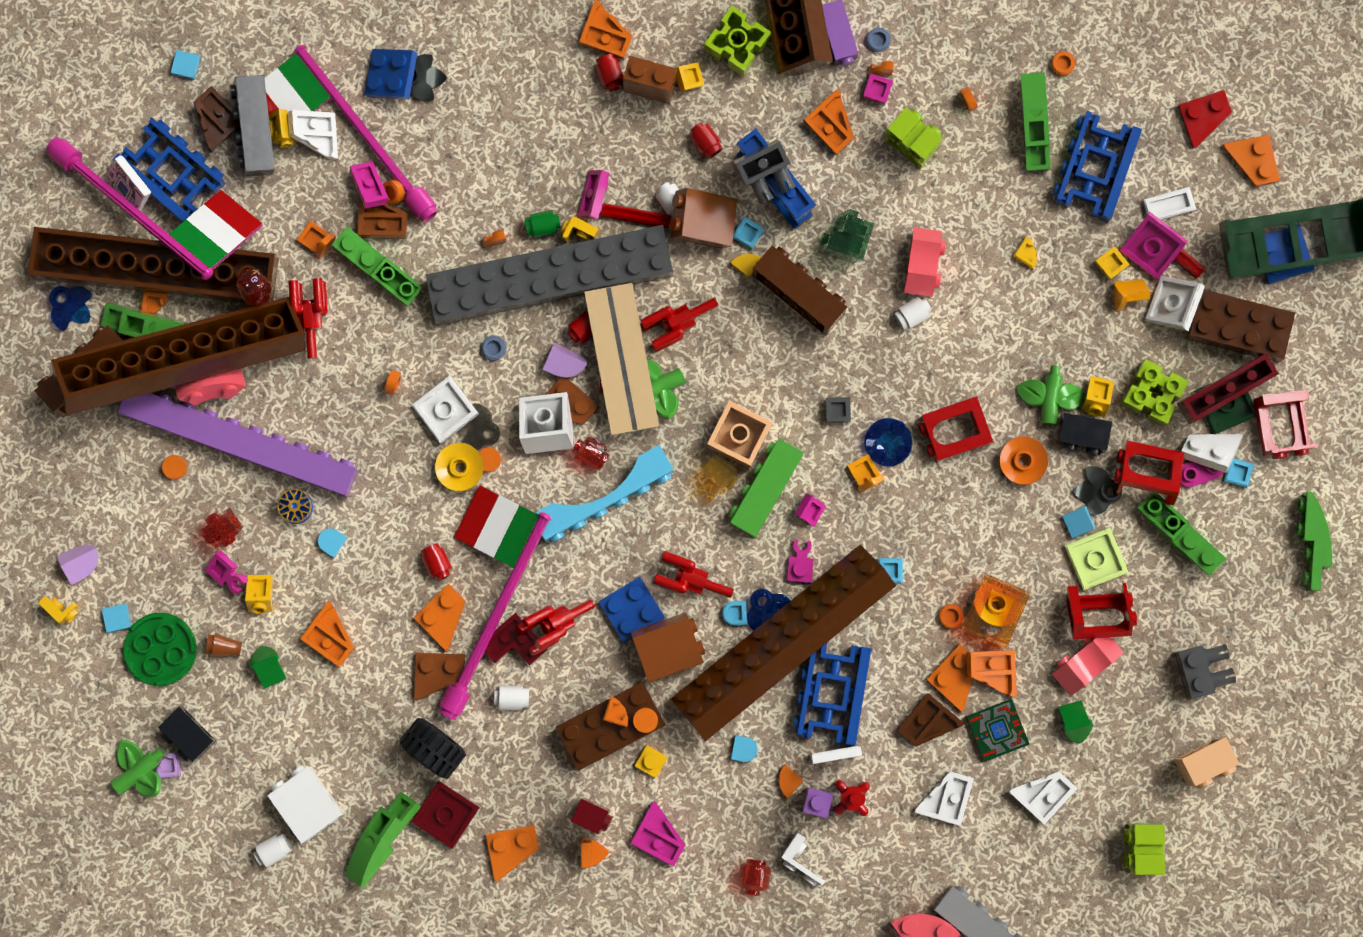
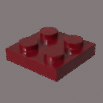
(445, 814)

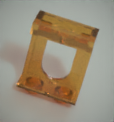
(988, 584)

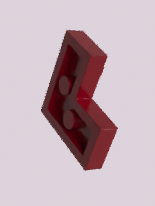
(507, 638)

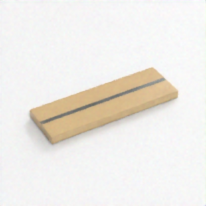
(621, 359)

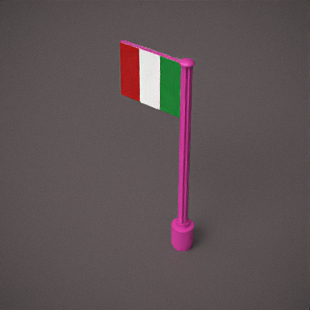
(304, 87)
(200, 240)
(510, 536)

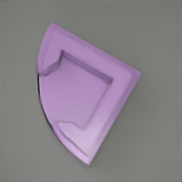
(169, 766)

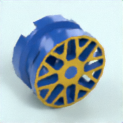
(295, 506)

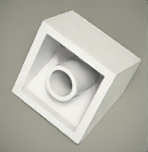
(545, 423)

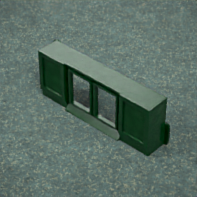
(1246, 245)

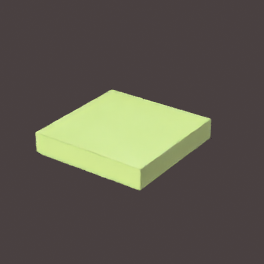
(1096, 559)

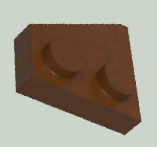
(214, 117)
(928, 722)

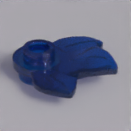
(72, 308)
(760, 613)

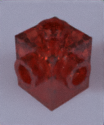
(221, 528)

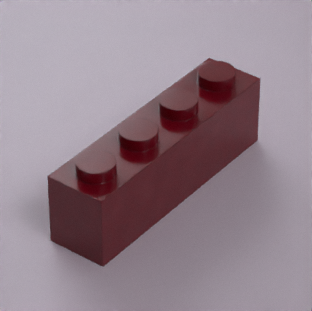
(1227, 388)
(592, 816)

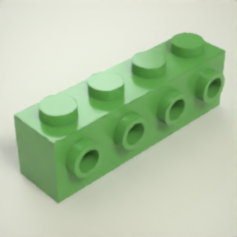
(766, 488)

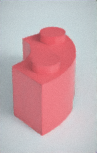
(923, 262)
(218, 386)
(1086, 663)
(923, 926)

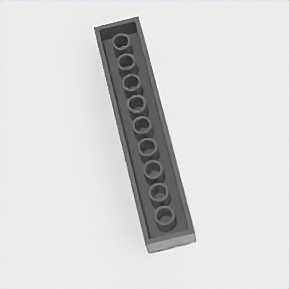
(549, 275)

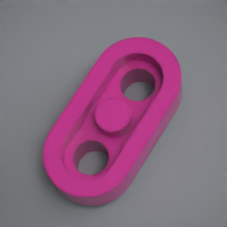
(1201, 474)

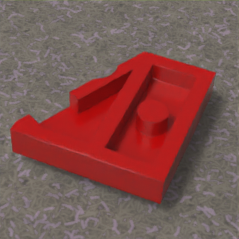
(1204, 115)

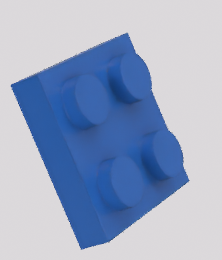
(390, 74)
(1280, 252)
(631, 608)

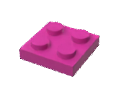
(1153, 245)

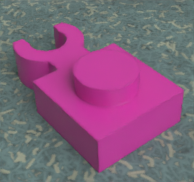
(800, 567)
(223, 570)

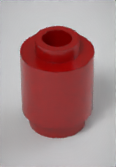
(609, 72)
(705, 140)
(580, 328)
(436, 562)

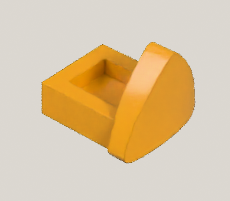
(1129, 291)
(865, 473)

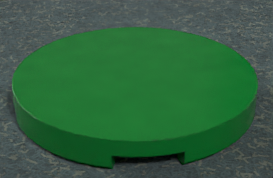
(160, 649)

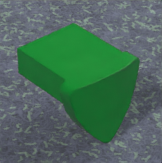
(267, 666)
(1075, 721)

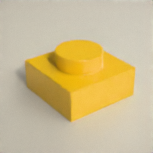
(689, 77)
(1112, 263)
(651, 761)

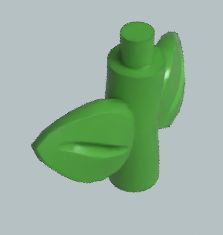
(1051, 395)
(665, 399)
(137, 770)

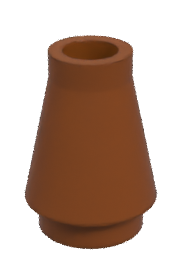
(222, 646)

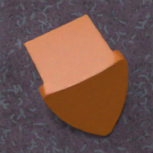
(316, 239)
(592, 852)

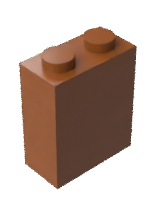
(649, 79)
(703, 218)
(668, 646)

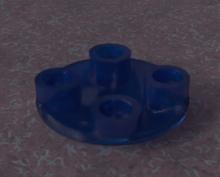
(888, 442)

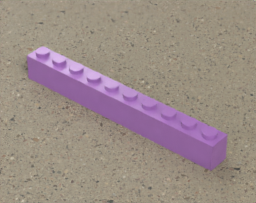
(241, 442)

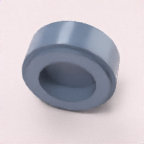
(878, 39)
(493, 348)

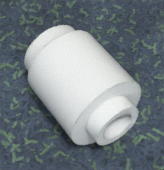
(665, 196)
(913, 313)
(511, 697)
(272, 850)

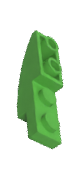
(1035, 121)
(377, 266)
(135, 322)
(1314, 531)
(1181, 534)
(375, 842)

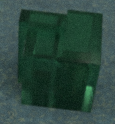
(848, 238)

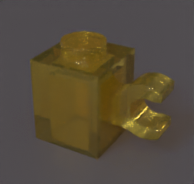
(718, 474)

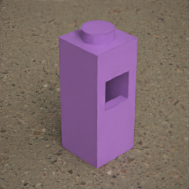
(840, 34)
(816, 802)

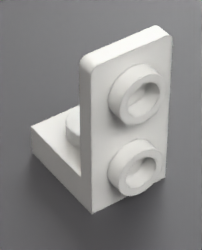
(796, 848)

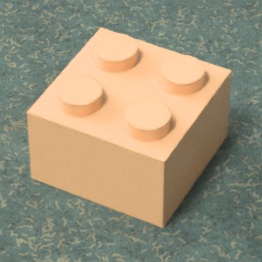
(739, 434)
(1206, 762)

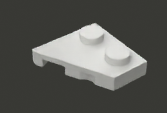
(315, 131)
(1212, 449)
(1044, 795)
(947, 799)

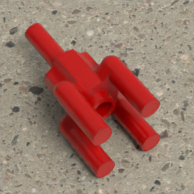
(309, 311)
(674, 322)
(689, 578)
(552, 623)
(851, 798)

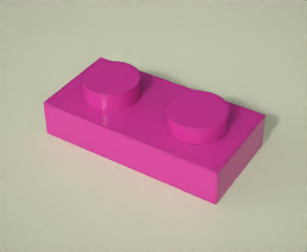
(368, 184)
(593, 194)

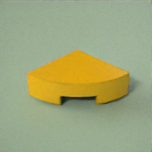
(1026, 253)
(745, 263)

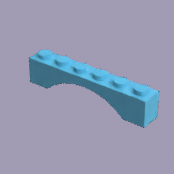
(648, 469)

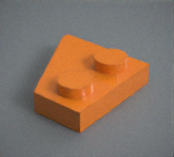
(605, 33)
(831, 123)
(1255, 159)
(442, 616)
(329, 636)
(994, 670)
(952, 678)
(511, 848)

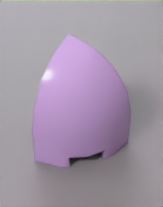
(564, 362)
(78, 562)

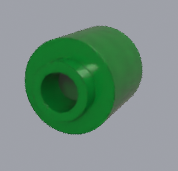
(542, 223)

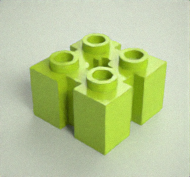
(735, 26)
(913, 137)
(1139, 397)
(1144, 849)

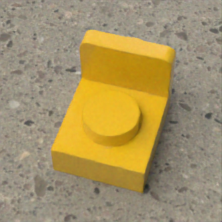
(280, 129)
(584, 230)
(1098, 396)
(259, 593)
(54, 608)

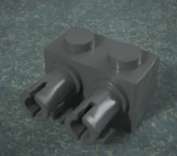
(762, 162)
(1195, 671)

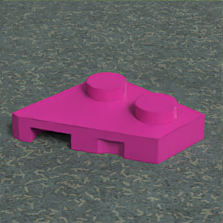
(658, 836)

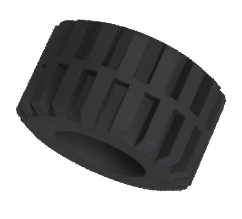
(432, 748)

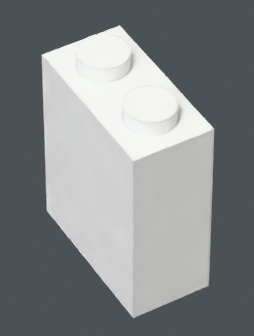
(305, 803)

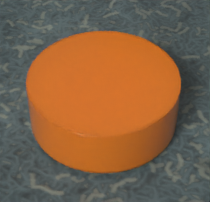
(1063, 63)
(968, 99)
(394, 191)
(392, 382)
(491, 459)
(174, 467)
(950, 616)
(645, 720)

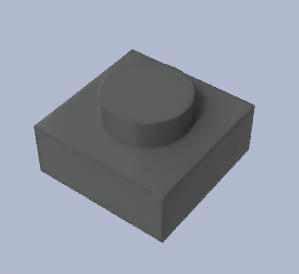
(838, 410)

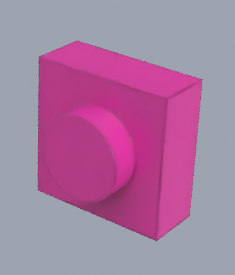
(878, 89)
(810, 510)

